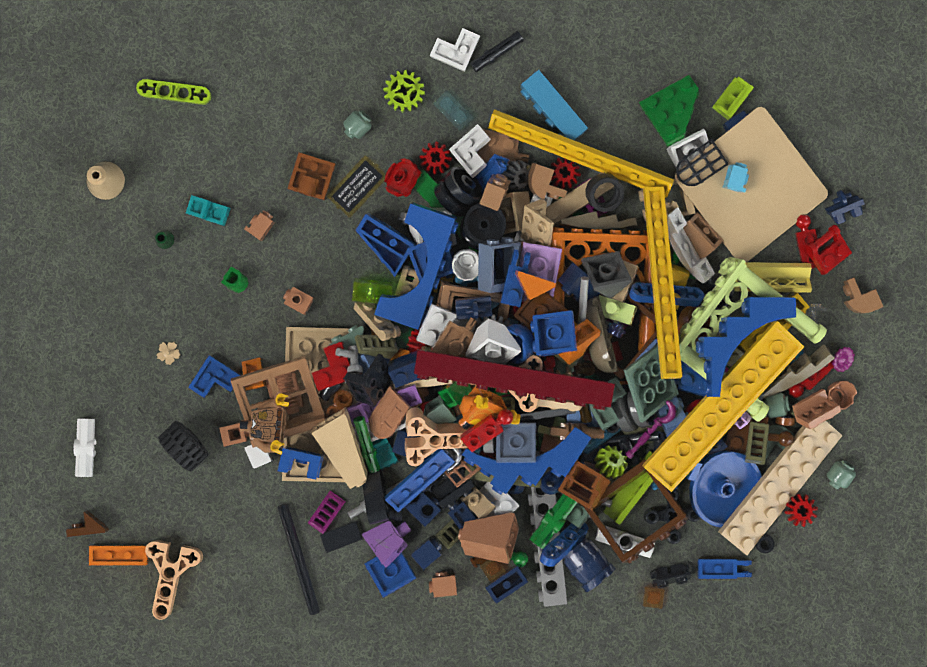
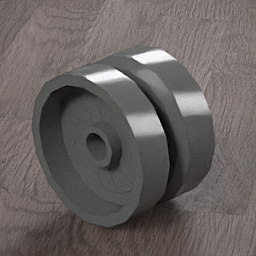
(627, 414)

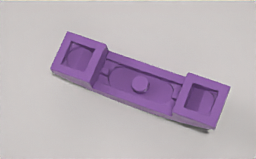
(408, 393)

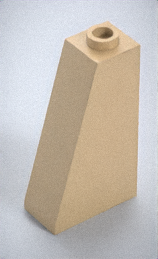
(341, 446)

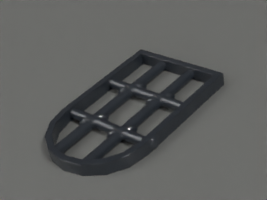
(708, 165)

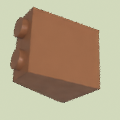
(490, 537)

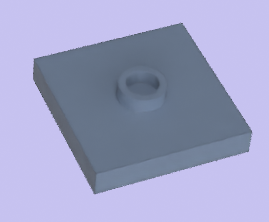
(516, 443)

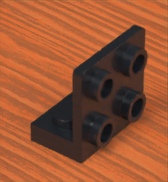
(372, 385)

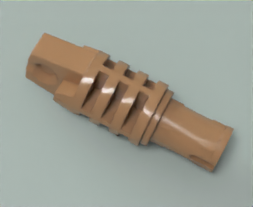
(565, 428)

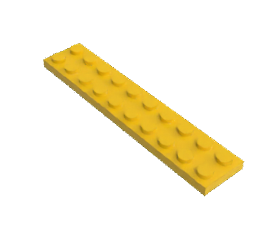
(716, 415)

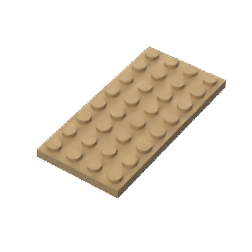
(310, 343)

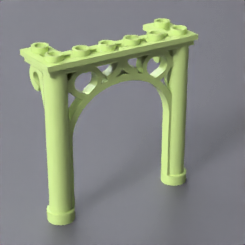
(732, 270)

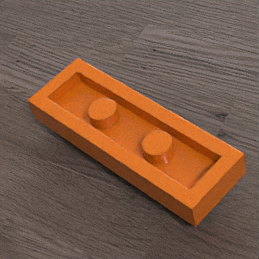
(117, 555)

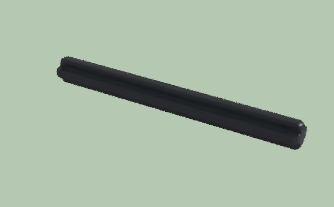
(298, 559)

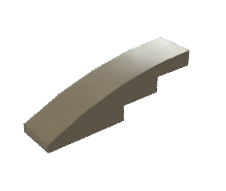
(591, 221)
(800, 370)

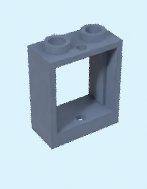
(486, 263)

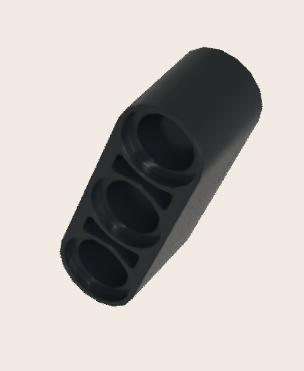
(374, 494)

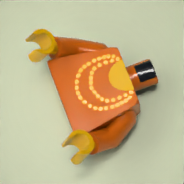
(479, 405)

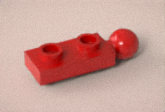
(804, 238)
(798, 389)
(486, 430)

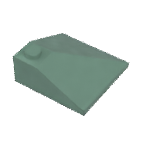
(646, 385)

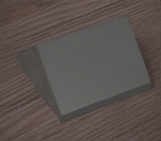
(607, 273)

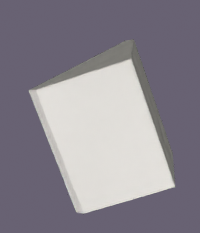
(687, 145)

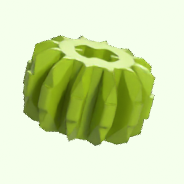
(611, 462)

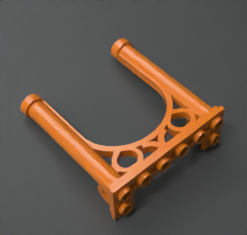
(633, 239)

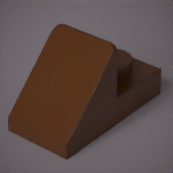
(92, 526)

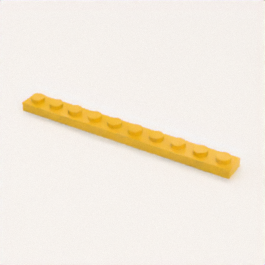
(578, 152)
(662, 283)

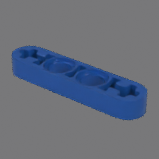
(689, 295)
(567, 545)

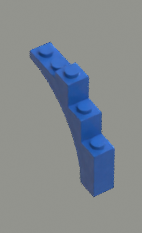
(733, 330)
(559, 458)

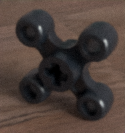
(663, 516)

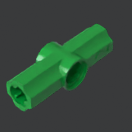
(553, 521)

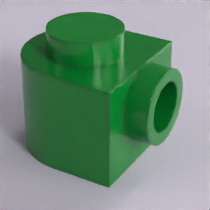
(235, 280)

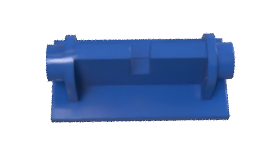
(496, 165)

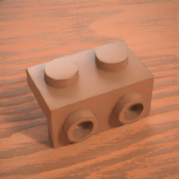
(815, 409)

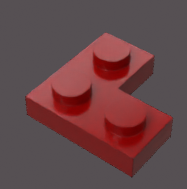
(335, 372)

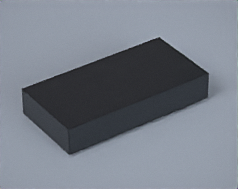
(341, 537)

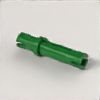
(368, 450)

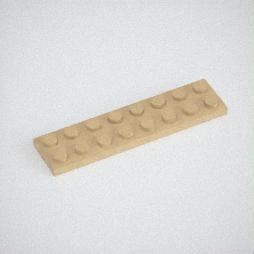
(778, 485)

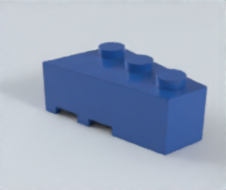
(385, 242)

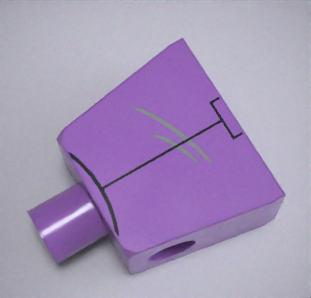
(387, 541)

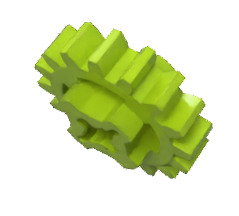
(412, 88)

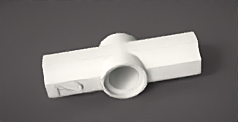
(84, 447)
(617, 535)

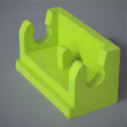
(732, 97)

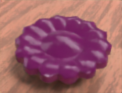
(843, 359)

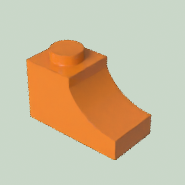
(585, 335)

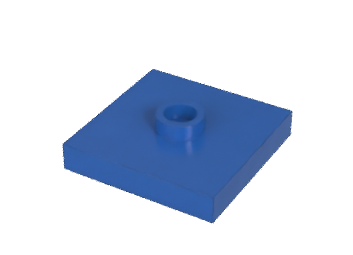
(392, 577)

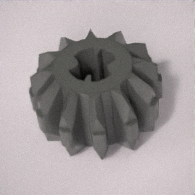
(517, 173)

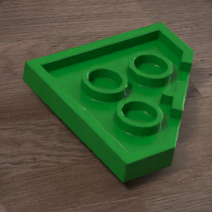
(671, 109)

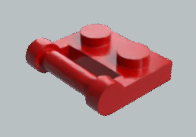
(832, 254)

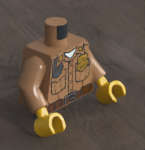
(268, 425)

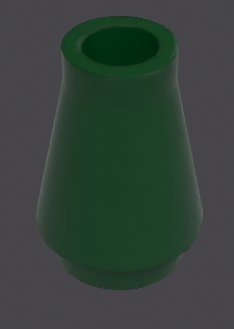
(168, 241)

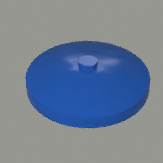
(722, 486)

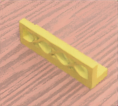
(782, 273)

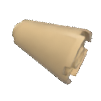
(105, 180)

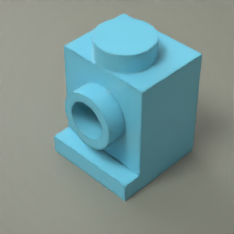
(736, 177)

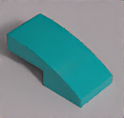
(208, 210)
(384, 453)

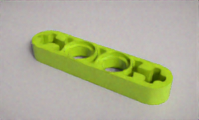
(174, 89)

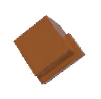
(584, 485)

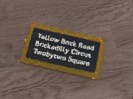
(357, 186)

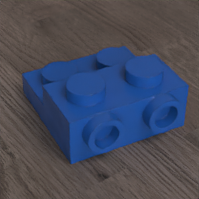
(553, 333)

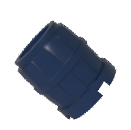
(588, 564)

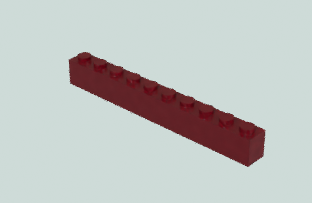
(513, 378)

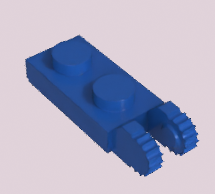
(512, 290)
(722, 568)

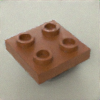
(311, 176)

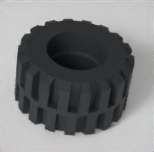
(183, 446)

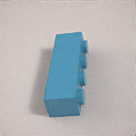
(552, 106)

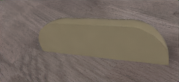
(601, 348)

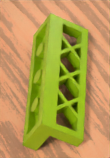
(627, 498)

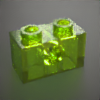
(370, 290)

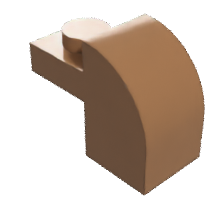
(539, 180)
(860, 302)

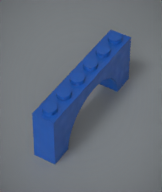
(436, 232)

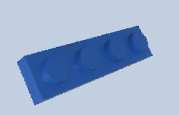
(419, 479)

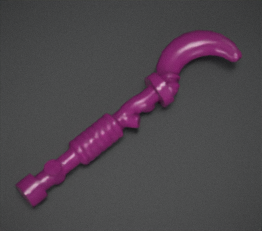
(658, 422)

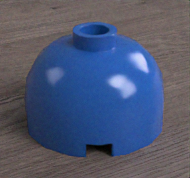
(524, 338)

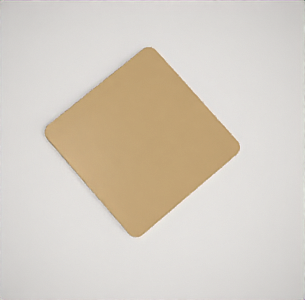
(776, 192)

